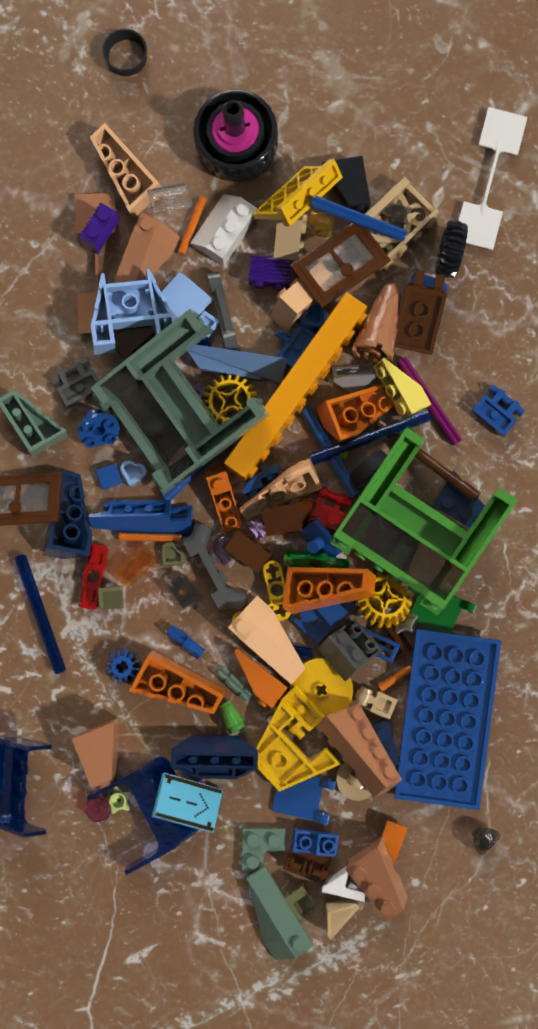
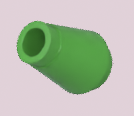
(232, 719)

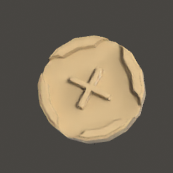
(349, 784)

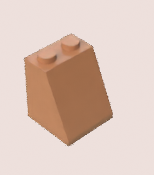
(99, 752)

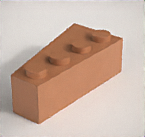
(361, 748)

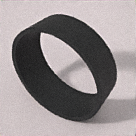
(120, 35)
(366, 469)

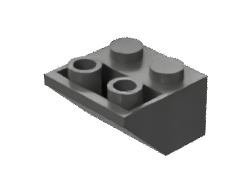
(349, 649)

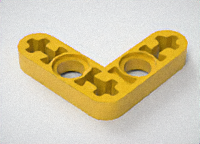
(275, 601)

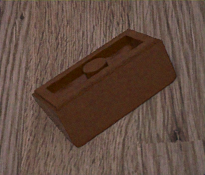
(405, 647)

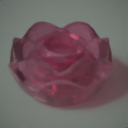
(95, 814)

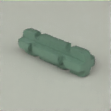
(234, 683)

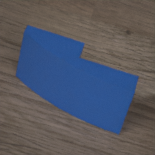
(255, 485)
(314, 842)

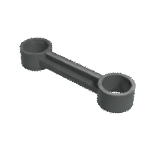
(222, 311)

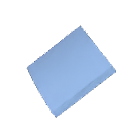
(185, 295)

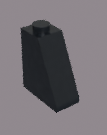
(353, 187)

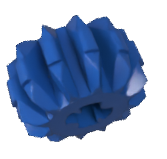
(120, 658)

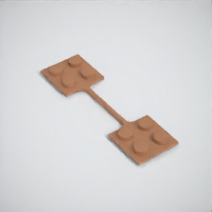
(84, 208)

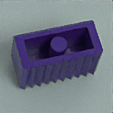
(99, 228)
(269, 273)

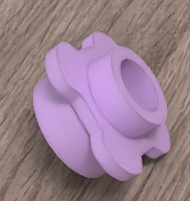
(256, 529)

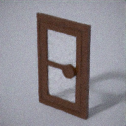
(339, 263)
(30, 498)

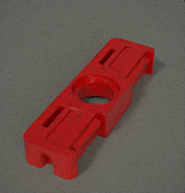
(97, 562)

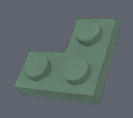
(258, 840)

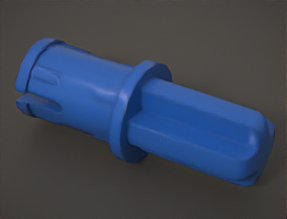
(185, 642)

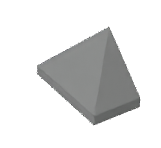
(353, 377)

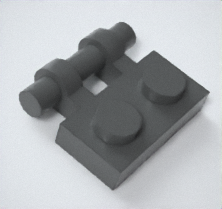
(78, 388)

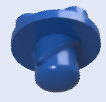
(98, 428)

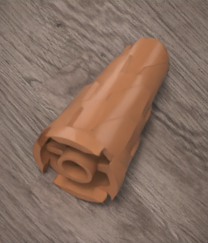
(379, 328)

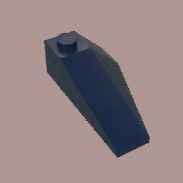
(72, 534)

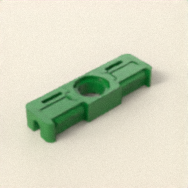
(304, 559)

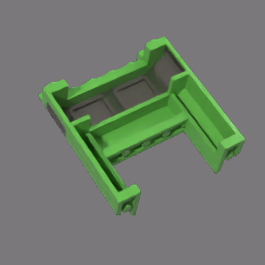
(413, 538)

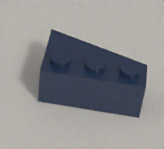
(456, 506)

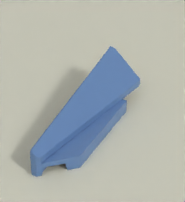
(240, 363)

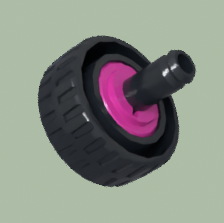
(236, 135)

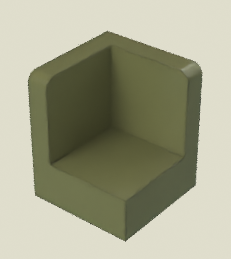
(111, 598)
(299, 899)

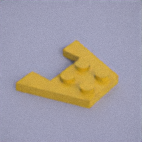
(282, 760)

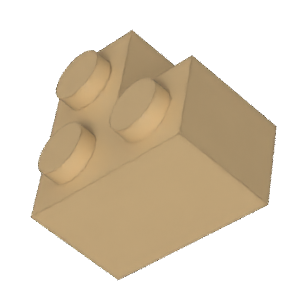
(288, 239)

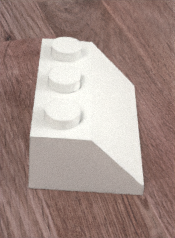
(224, 228)

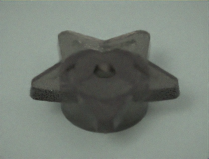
(395, 218)

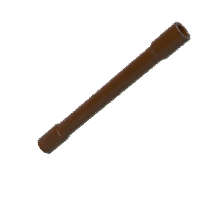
(462, 486)

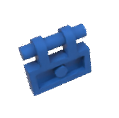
(494, 415)

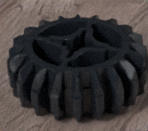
(451, 248)

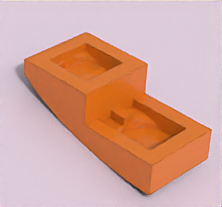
(394, 836)

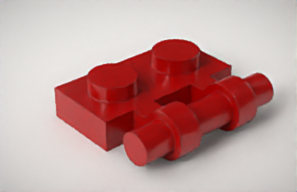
(329, 516)

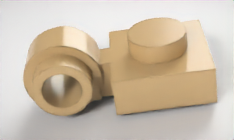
(381, 704)

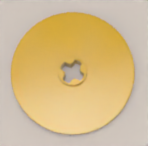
(320, 673)

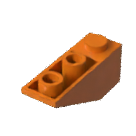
(223, 497)

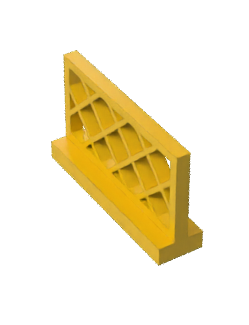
(295, 196)

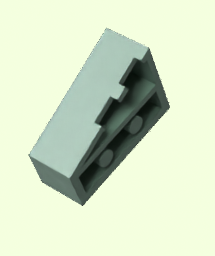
(30, 424)

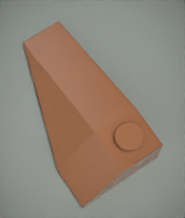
(147, 249)

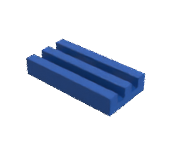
(393, 652)

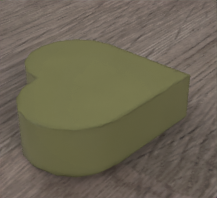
(171, 555)

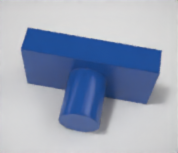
(319, 539)

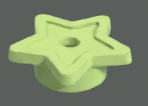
(123, 804)

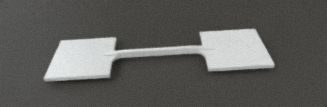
(501, 133)

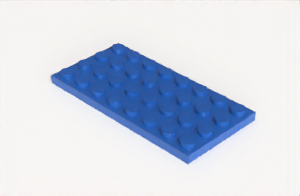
(447, 719)

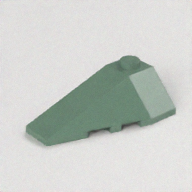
(280, 928)

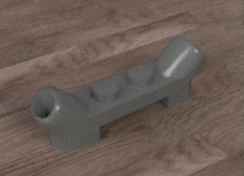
(196, 545)

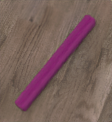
(434, 409)

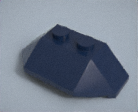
(214, 757)

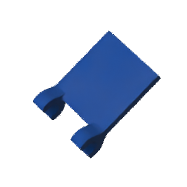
(304, 799)

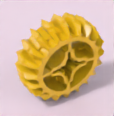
(215, 391)
(399, 600)

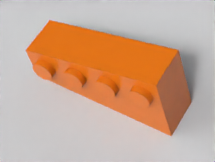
(325, 587)
(176, 684)

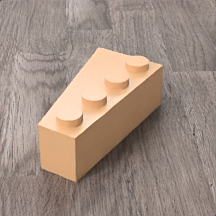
(125, 170)

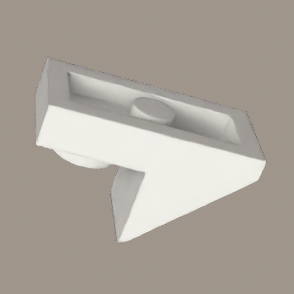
(337, 885)

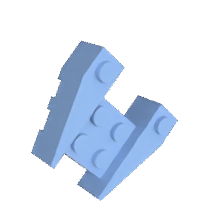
(127, 306)

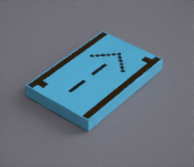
(187, 803)

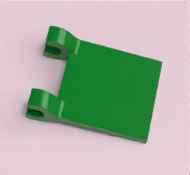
(445, 619)

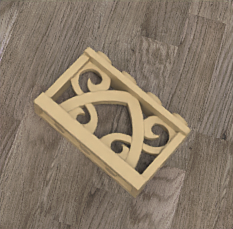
(389, 200)

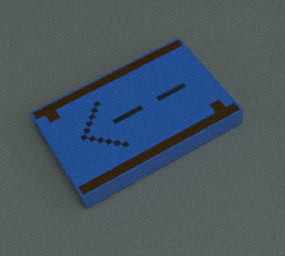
(317, 627)

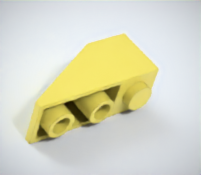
(404, 391)

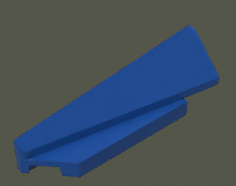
(144, 517)

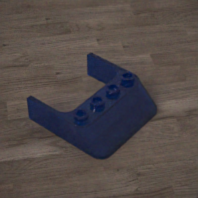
(13, 785)
(144, 785)

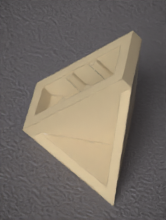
(338, 913)

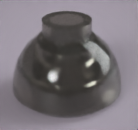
(485, 839)

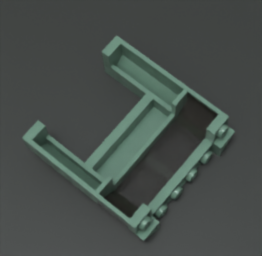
(164, 408)

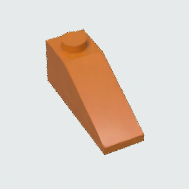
(262, 682)

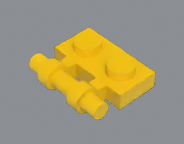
(305, 710)

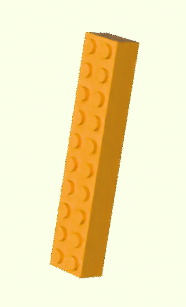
(296, 386)

